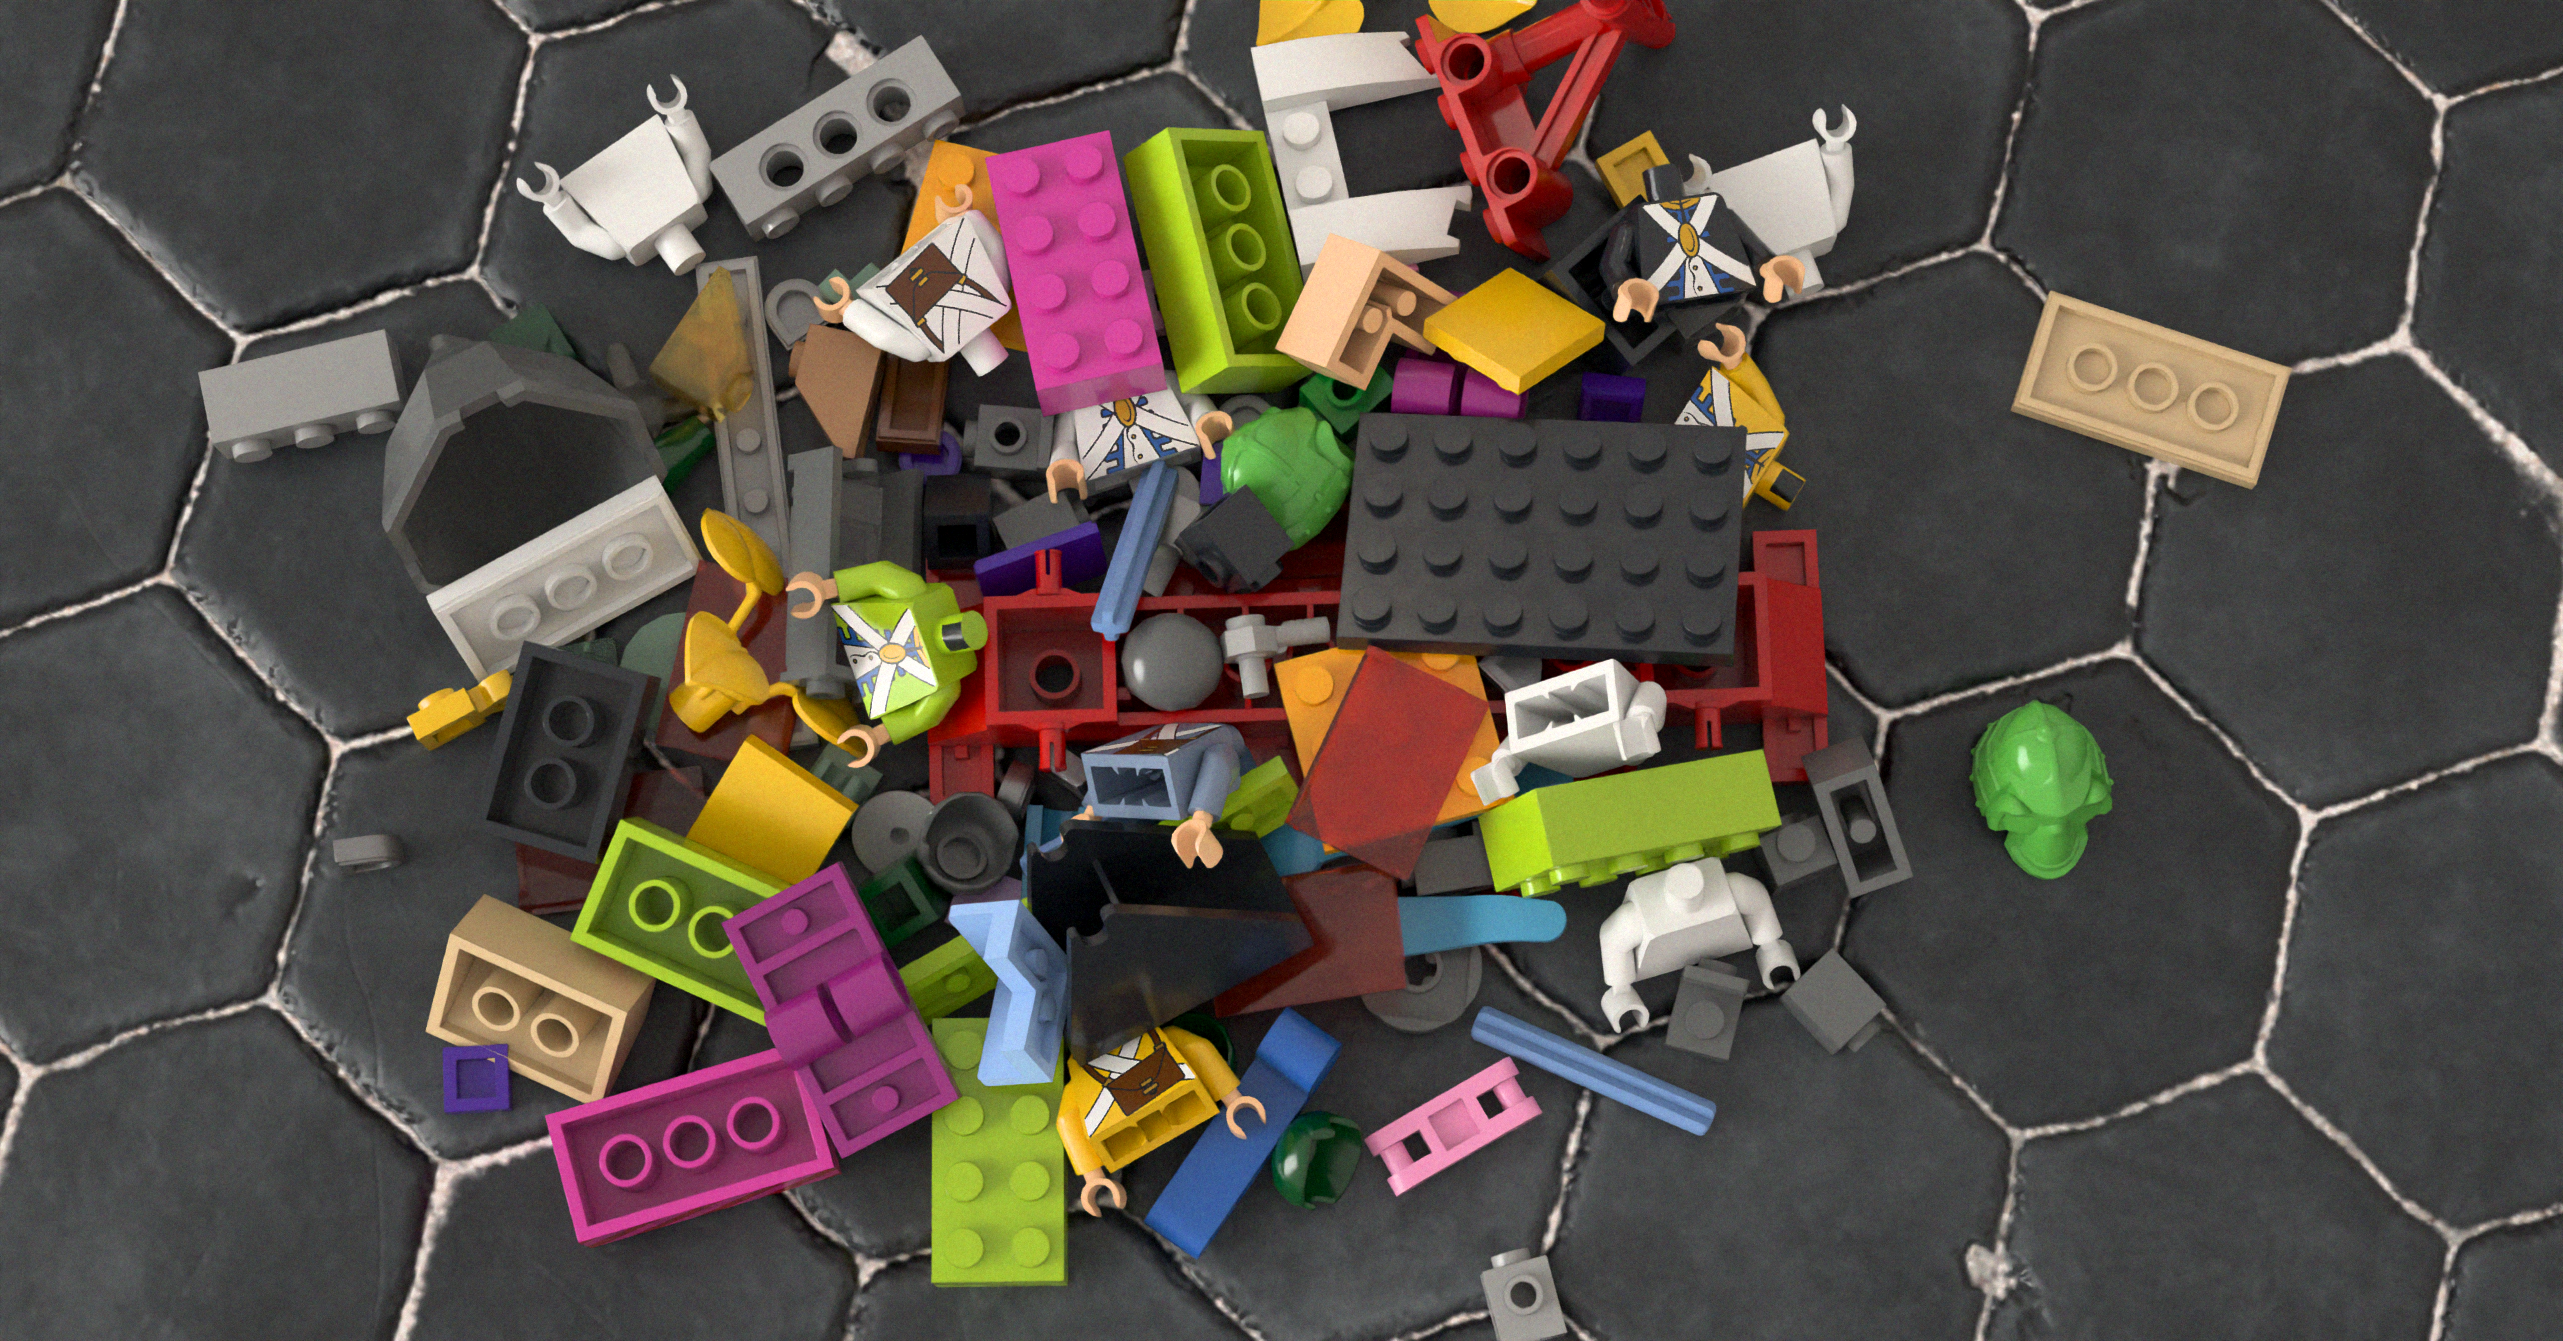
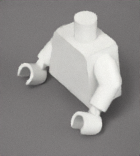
(638, 192)
(1792, 196)
(1575, 727)
(1678, 920)

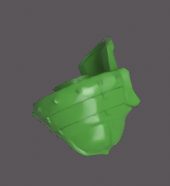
(1291, 468)
(2041, 783)

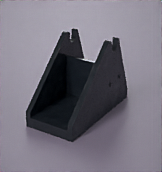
(1149, 931)

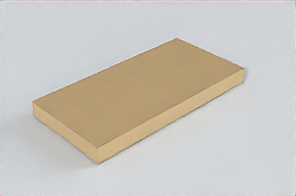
(2151, 390)

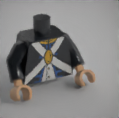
(1687, 254)

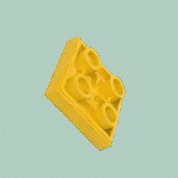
(1513, 330)
(772, 814)

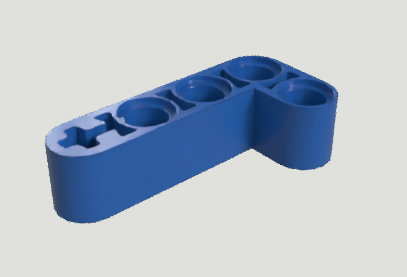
(1222, 1166)

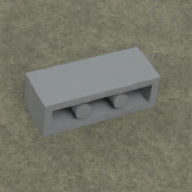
(304, 396)

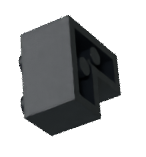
(1581, 283)

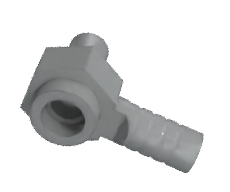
(1251, 642)

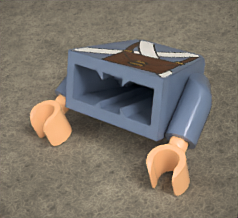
(1168, 776)

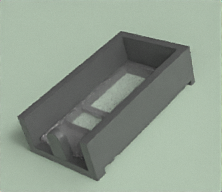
(840, 521)

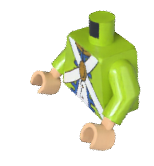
(902, 644)

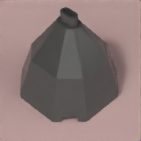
(501, 453)

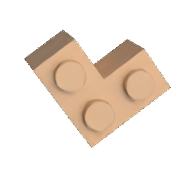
(1354, 308)

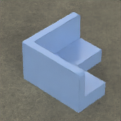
(1029, 992)

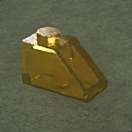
(709, 353)

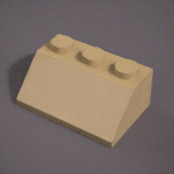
(545, 996)

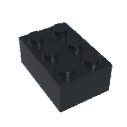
(565, 752)

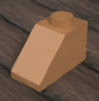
(839, 384)

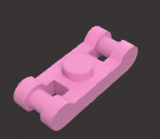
(1453, 1126)

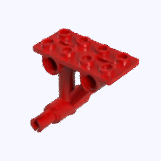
(1487, 103)

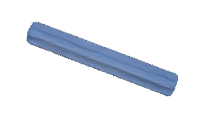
(1135, 551)
(1593, 1070)

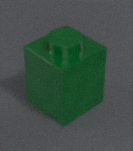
(902, 899)

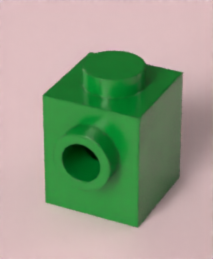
(1342, 403)

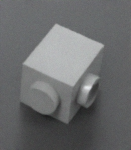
(1522, 1298)

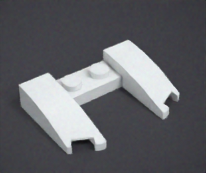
(1297, 90)

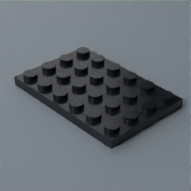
(1544, 539)

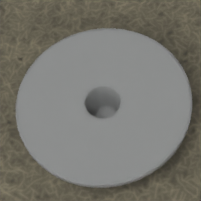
(888, 827)

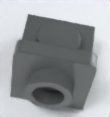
(1706, 1010)

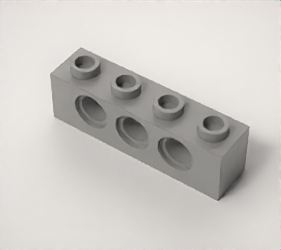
(851, 108)

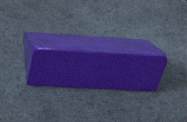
(1015, 569)

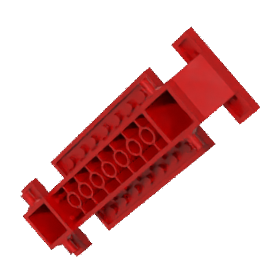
(1773, 680)

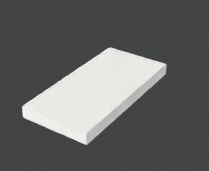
(568, 579)

